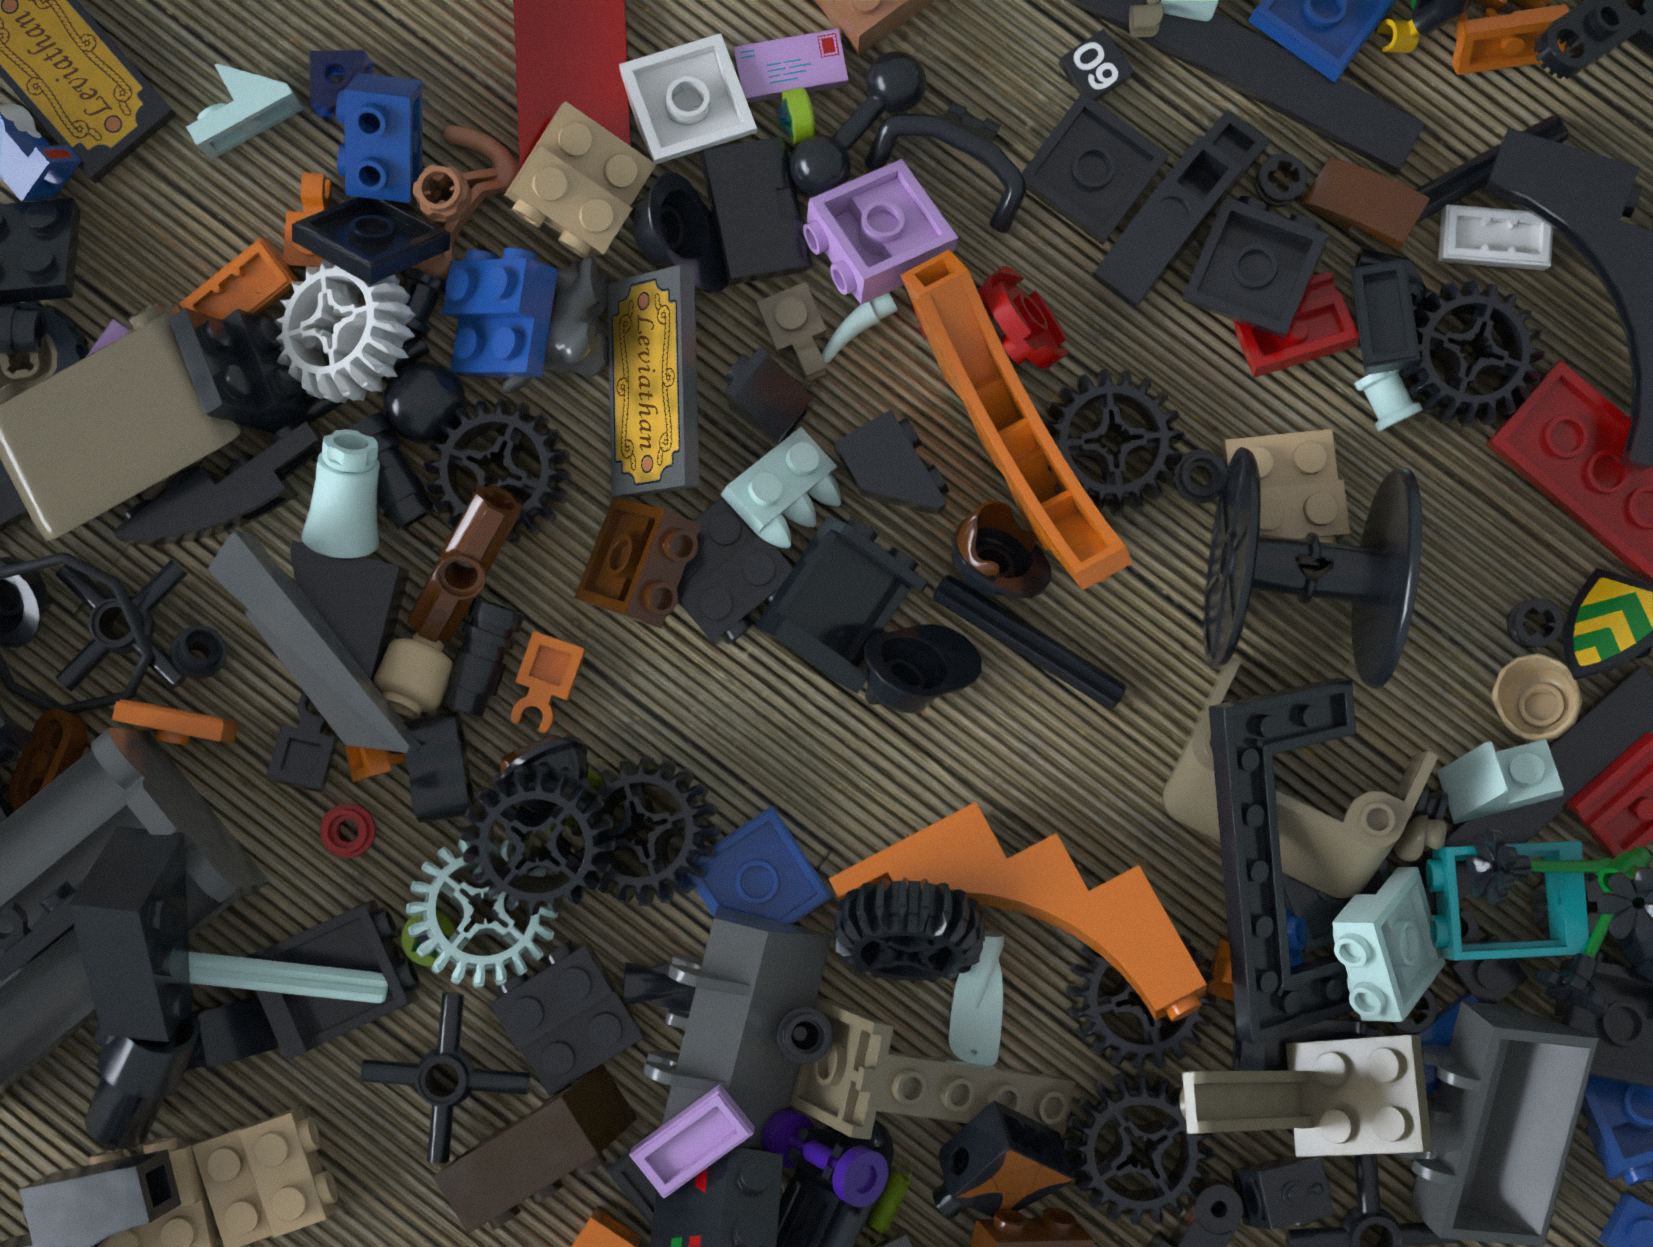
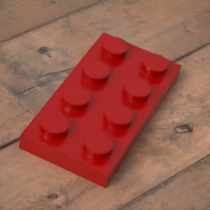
(1571, 450)

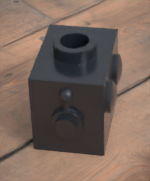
(1283, 1192)

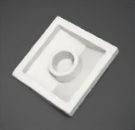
(687, 99)

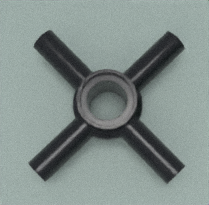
(101, 624)
(422, 1077)
(1366, 1214)

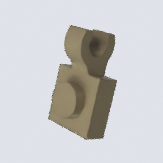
(795, 324)

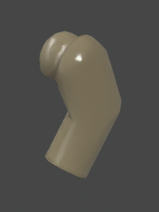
(1419, 834)

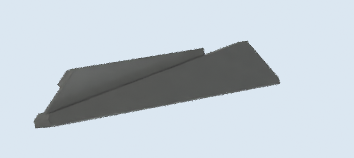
(309, 648)

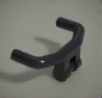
(965, 134)

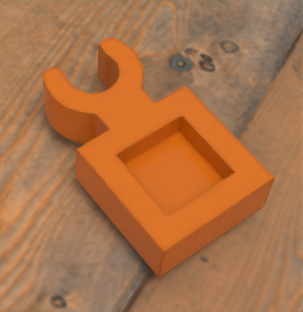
(549, 671)

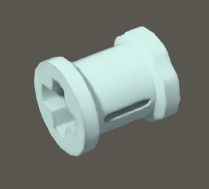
(1388, 398)

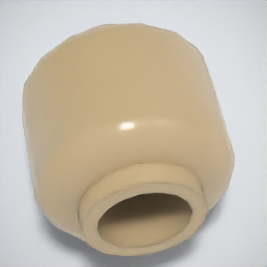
(413, 675)

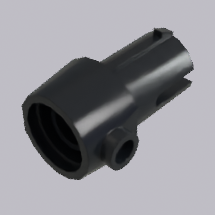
(135, 1082)

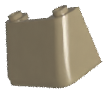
(106, 427)

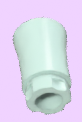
(344, 497)

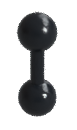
(893, 85)

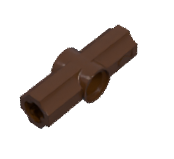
(476, 541)

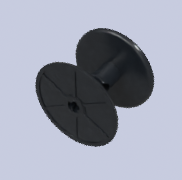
(1375, 577)

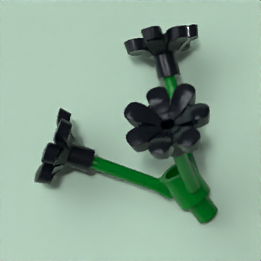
(1622, 907)

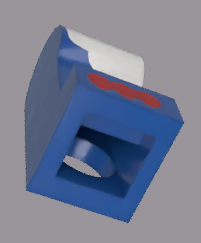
(28, 161)

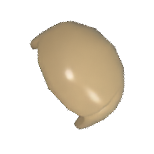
(1537, 697)

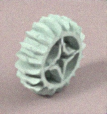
(461, 896)

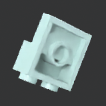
(1387, 947)

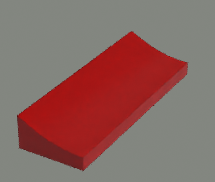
(570, 56)

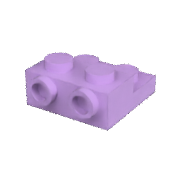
(876, 230)

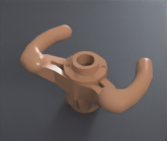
(441, 181)

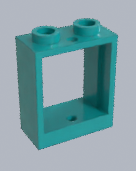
(1564, 902)

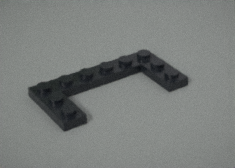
(1244, 736)

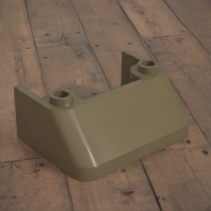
(1313, 846)

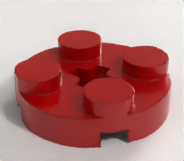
(1026, 320)

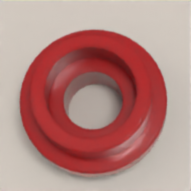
(331, 835)

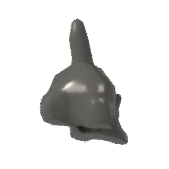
(573, 336)

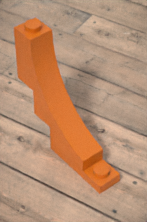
(1114, 919)

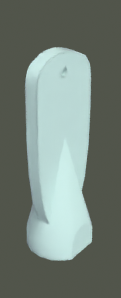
(979, 1006)

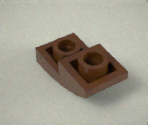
(1366, 200)

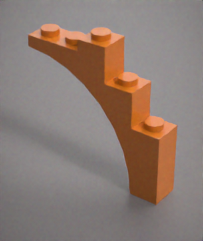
(1009, 424)

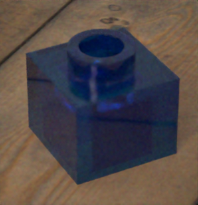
(328, 63)

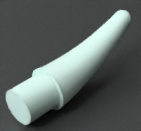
(858, 321)

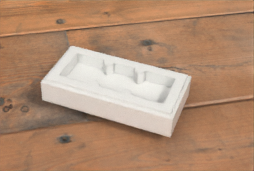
(1494, 238)

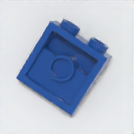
(500, 313)
(1621, 1128)

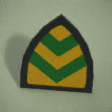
(1608, 624)

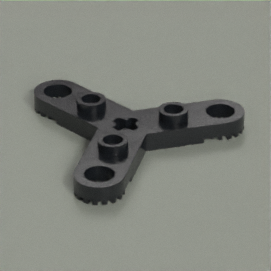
(1593, 32)

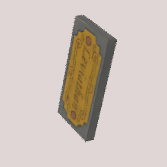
(653, 382)

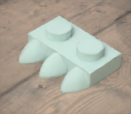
(781, 487)

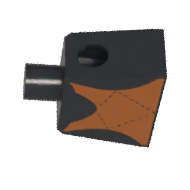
(1000, 1163)

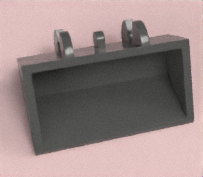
(743, 989)
(1500, 1124)

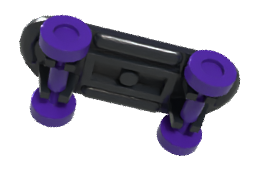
(833, 1179)

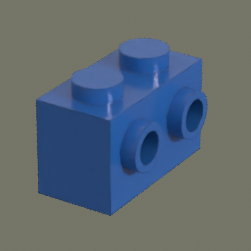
(381, 136)

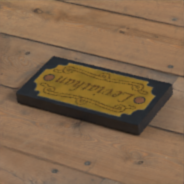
(78, 82)

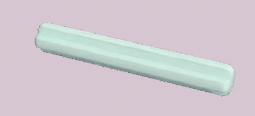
(287, 977)

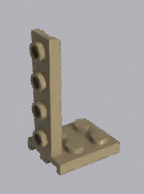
(866, 1077)
(1334, 1097)

